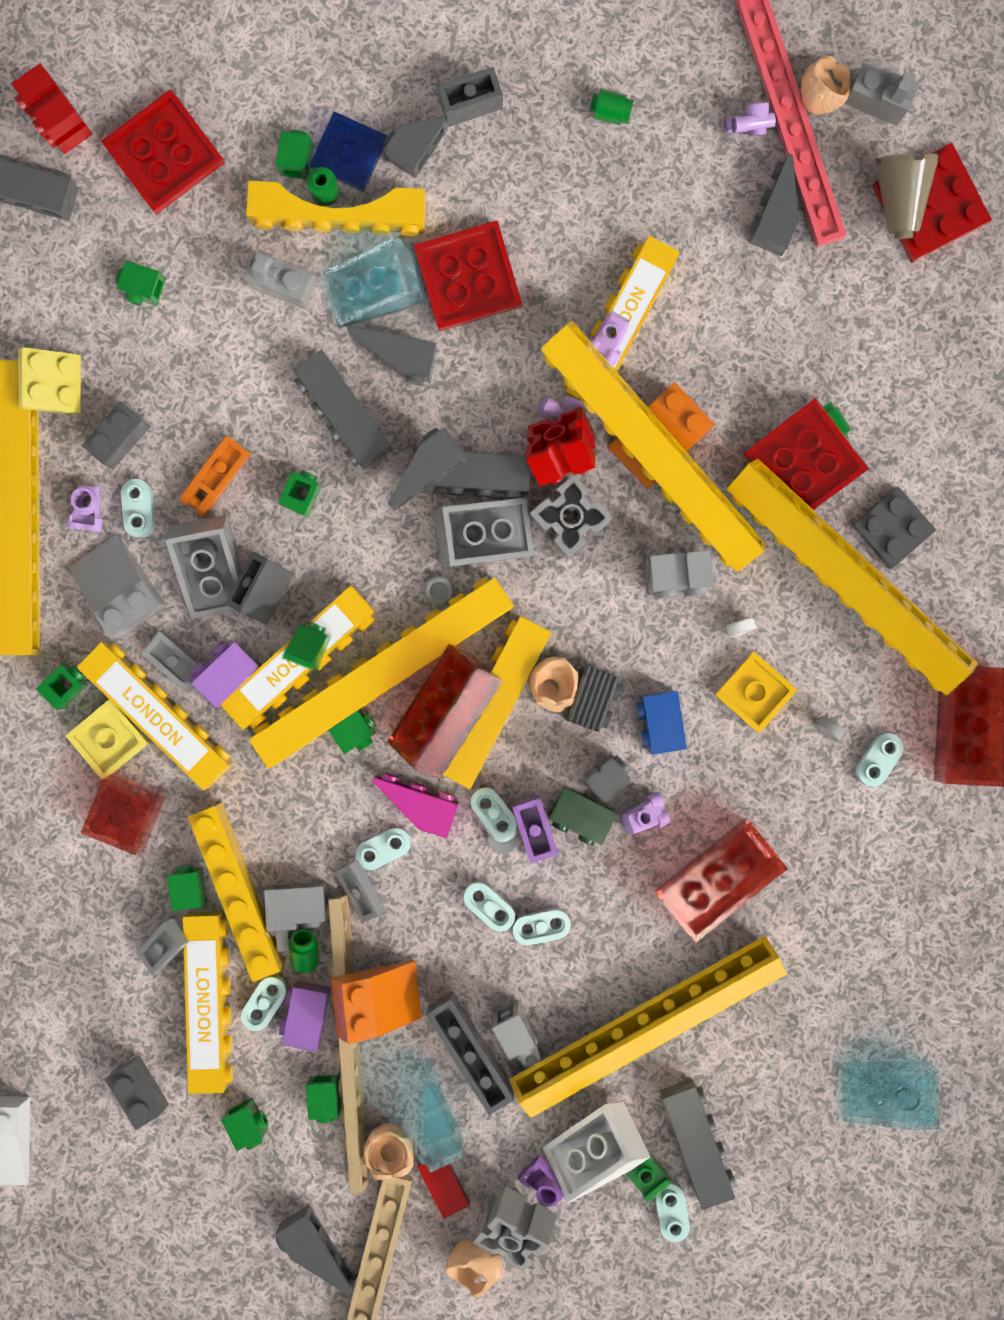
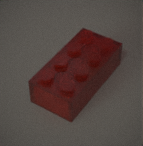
(444, 712)
(972, 731)
(721, 880)

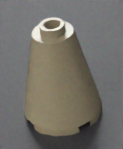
(905, 190)

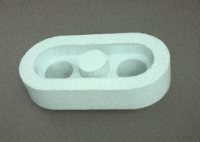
(139, 507)
(879, 758)
(495, 815)
(382, 848)
(487, 907)
(542, 929)
(265, 1002)
(672, 1213)

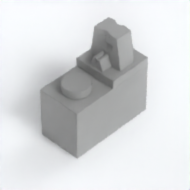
(882, 93)
(280, 279)
(292, 905)
(516, 1034)

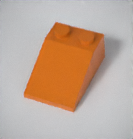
(681, 419)
(375, 1001)

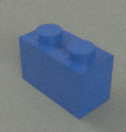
(662, 722)

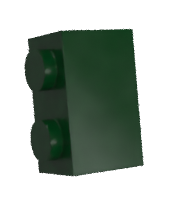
(582, 816)

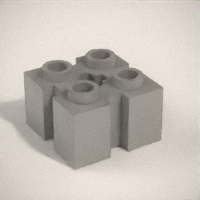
(570, 499)
(677, 573)
(515, 1228)

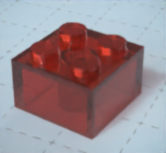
(123, 815)

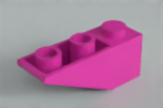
(425, 810)

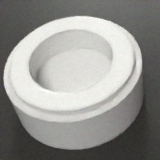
(741, 627)

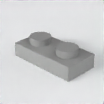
(170, 659)
(360, 891)
(162, 946)

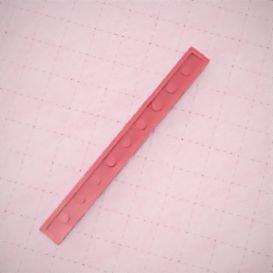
(791, 120)

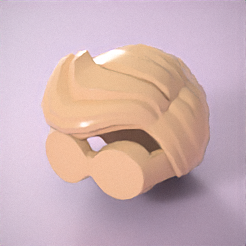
(818, 88)
(554, 684)
(389, 1151)
(469, 1263)

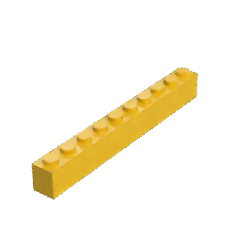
(653, 447)
(18, 520)
(852, 577)
(381, 673)
(647, 1026)

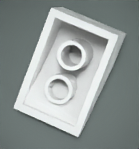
(14, 1140)
(596, 1151)

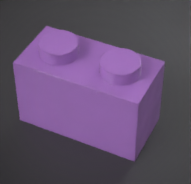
(222, 672)
(534, 829)
(305, 1016)

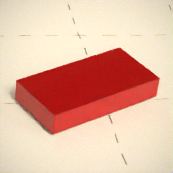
(445, 1189)

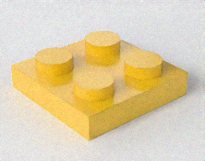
(755, 692)

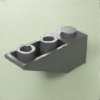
(780, 212)

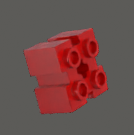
(50, 109)
(561, 447)

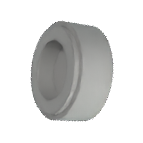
(438, 590)
(830, 729)
(502, 847)

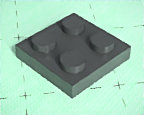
(894, 527)

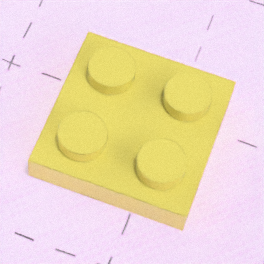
(49, 381)
(107, 739)

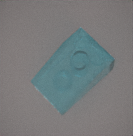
(375, 283)
(891, 1094)
(439, 1133)

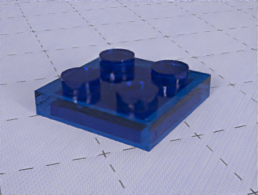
(349, 151)

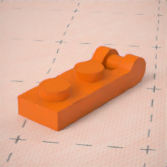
(215, 476)

